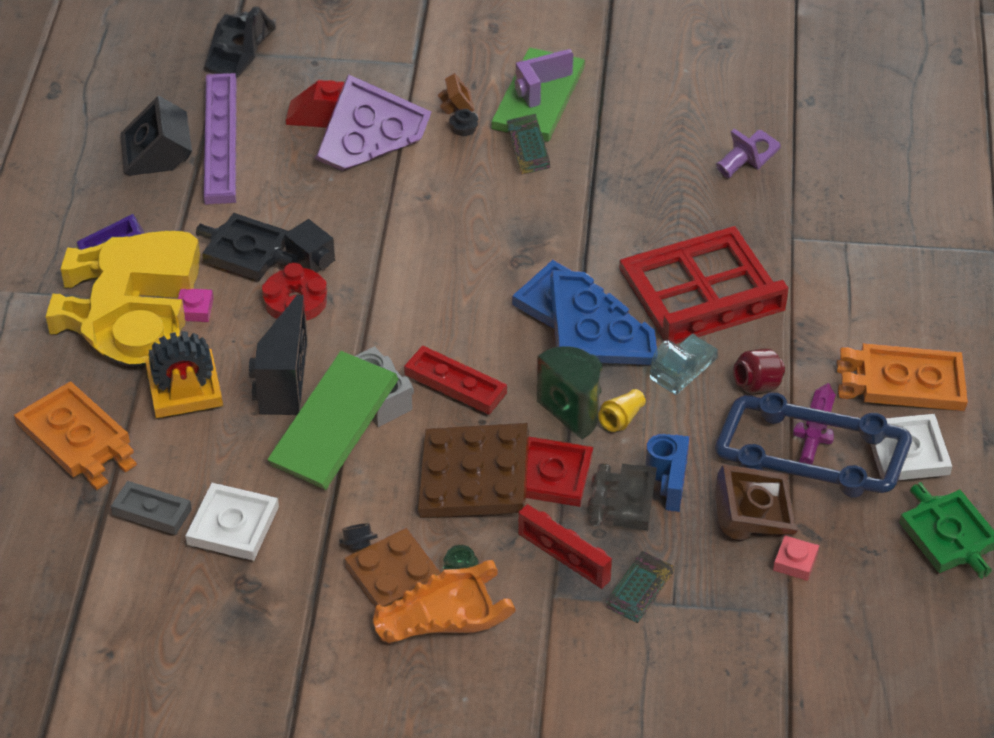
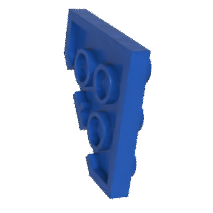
(597, 321)

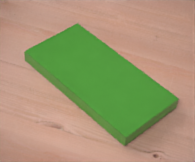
(554, 99)
(333, 419)

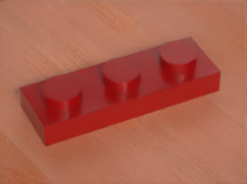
(455, 379)
(565, 546)

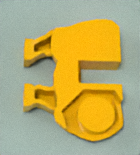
(116, 316)

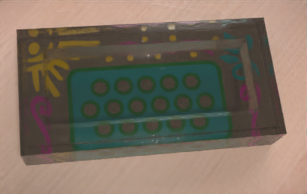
(528, 144)
(639, 587)

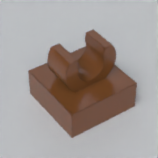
(455, 96)

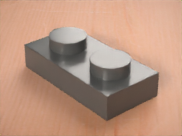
(151, 507)

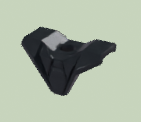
(228, 57)

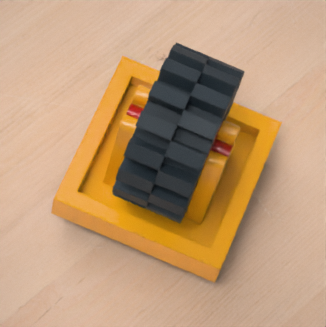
(182, 375)

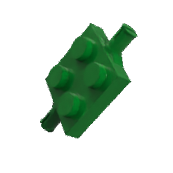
(949, 530)

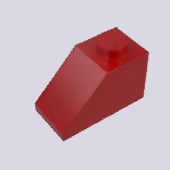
(314, 104)

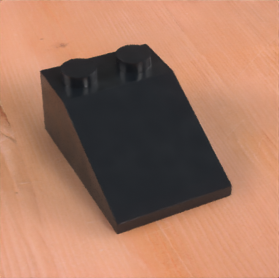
(281, 363)

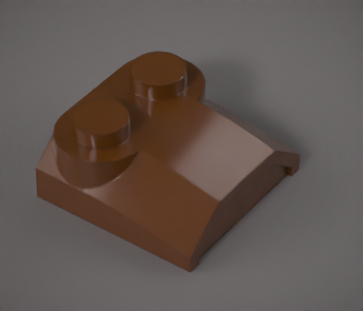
(753, 502)

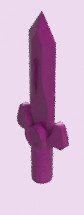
(822, 400)

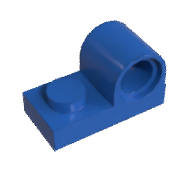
(670, 457)

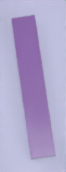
(220, 139)

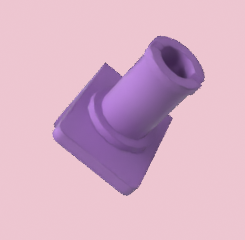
(746, 151)

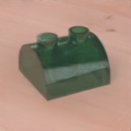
(570, 387)

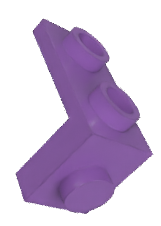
(541, 70)

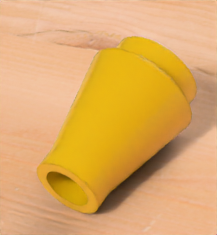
(620, 411)

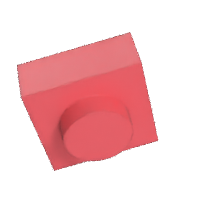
(796, 558)

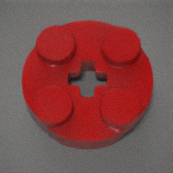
(291, 280)

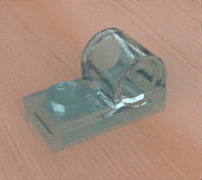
(678, 365)

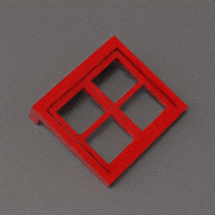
(716, 312)

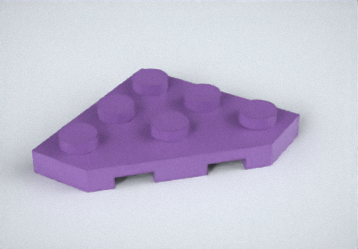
(369, 125)

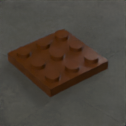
(474, 470)

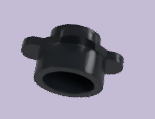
(357, 536)

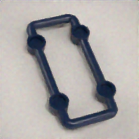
(851, 479)

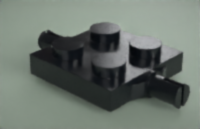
(245, 246)

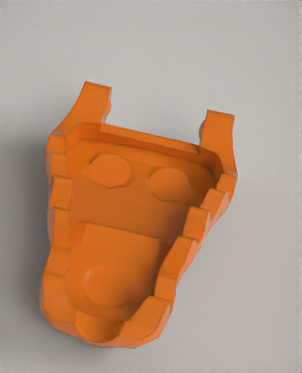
(445, 604)

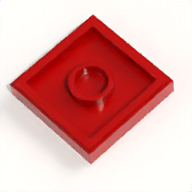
(557, 471)

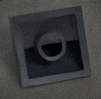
(156, 139)

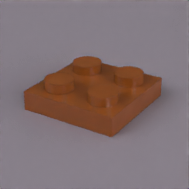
(390, 568)

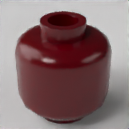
(759, 371)

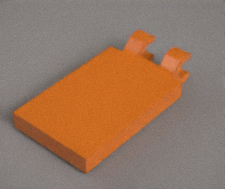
(903, 376)
(77, 433)

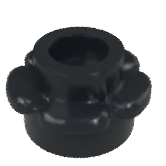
(464, 122)

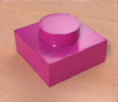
(197, 304)

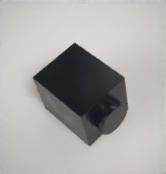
(311, 245)

